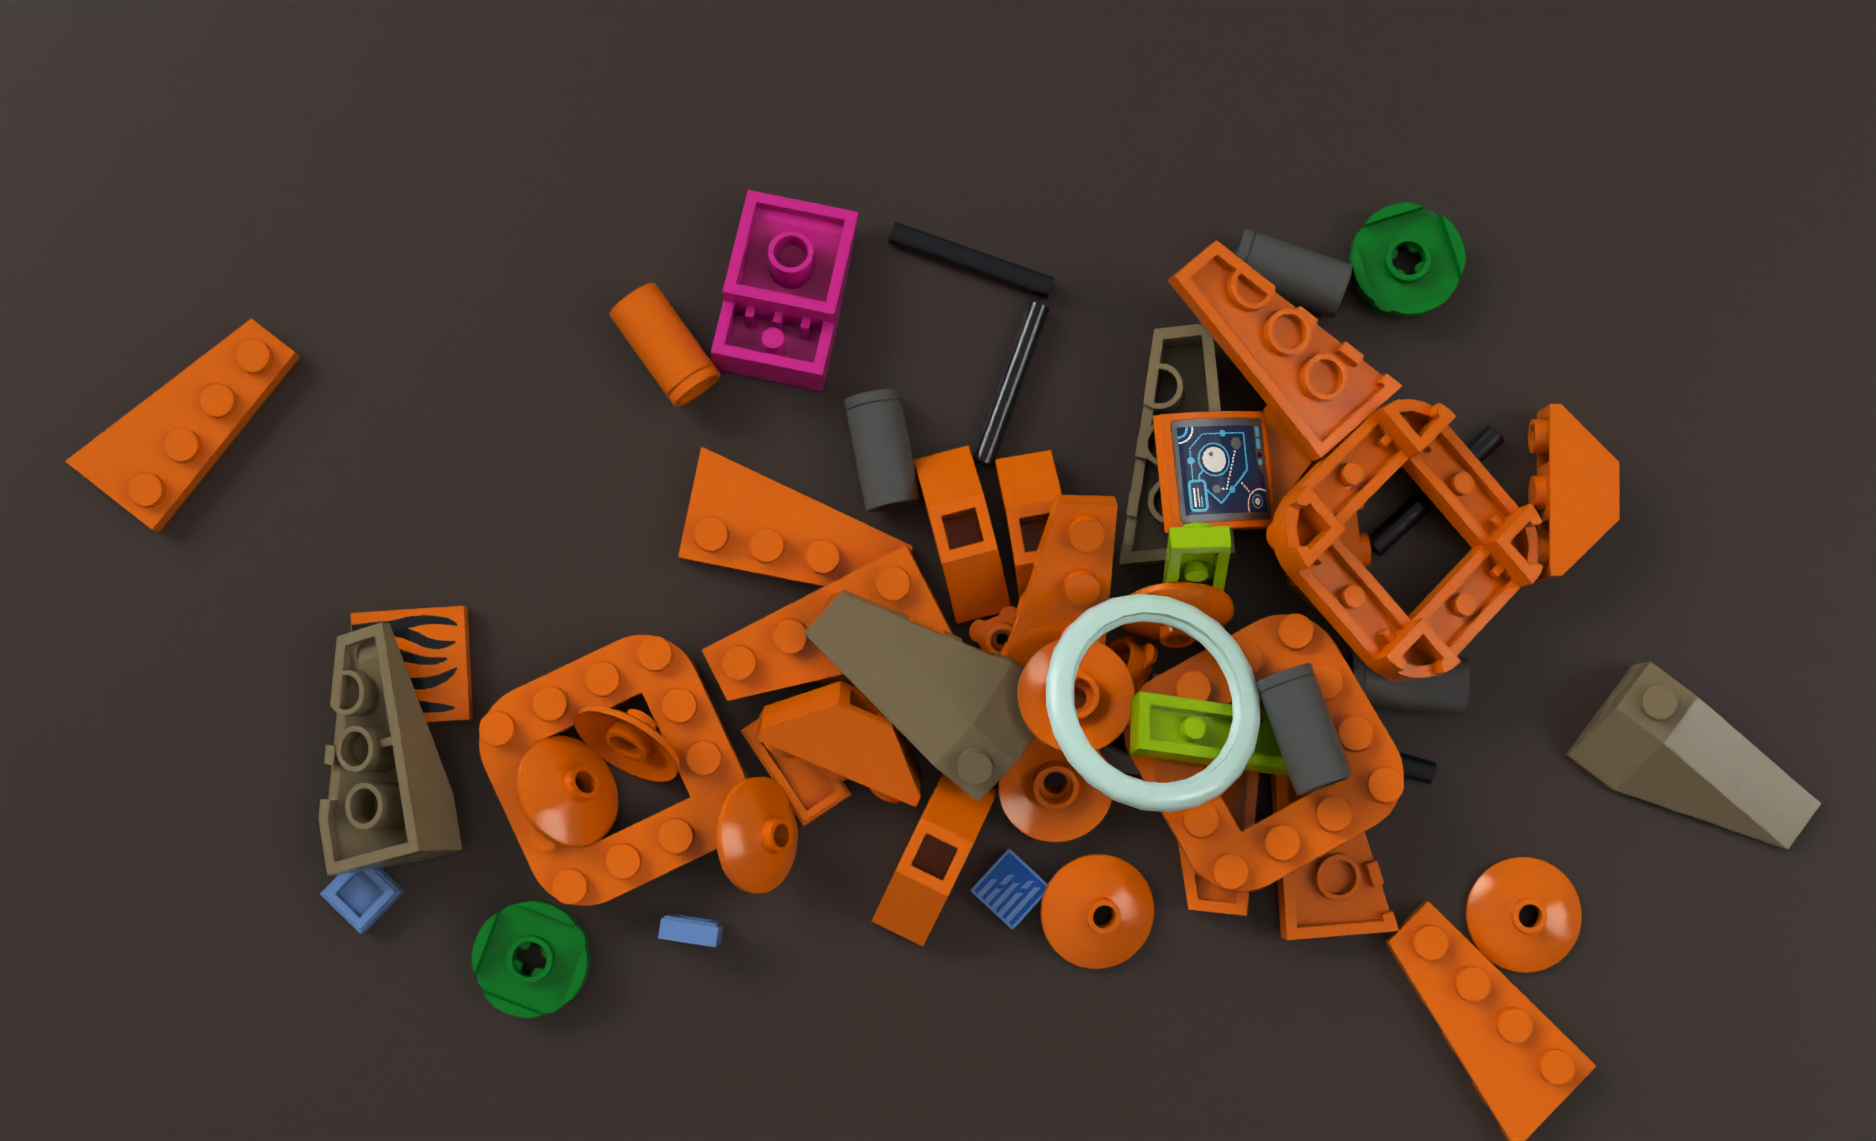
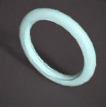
(1087, 761)

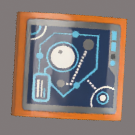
(1214, 469)

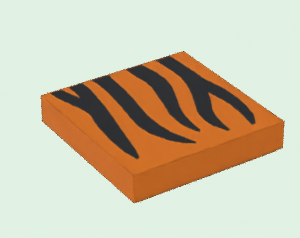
(435, 654)

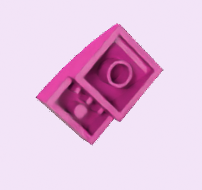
(784, 290)

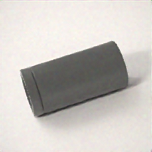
(1298, 273)
(882, 450)
(1435, 694)
(1303, 729)

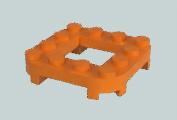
(1348, 595)
(684, 719)
(1317, 821)

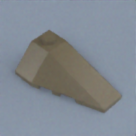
(931, 686)
(1680, 754)
(386, 777)

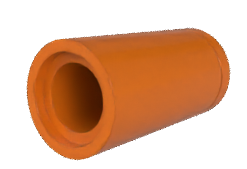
(664, 344)

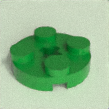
(1421, 232)
(501, 973)

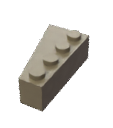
(1179, 380)

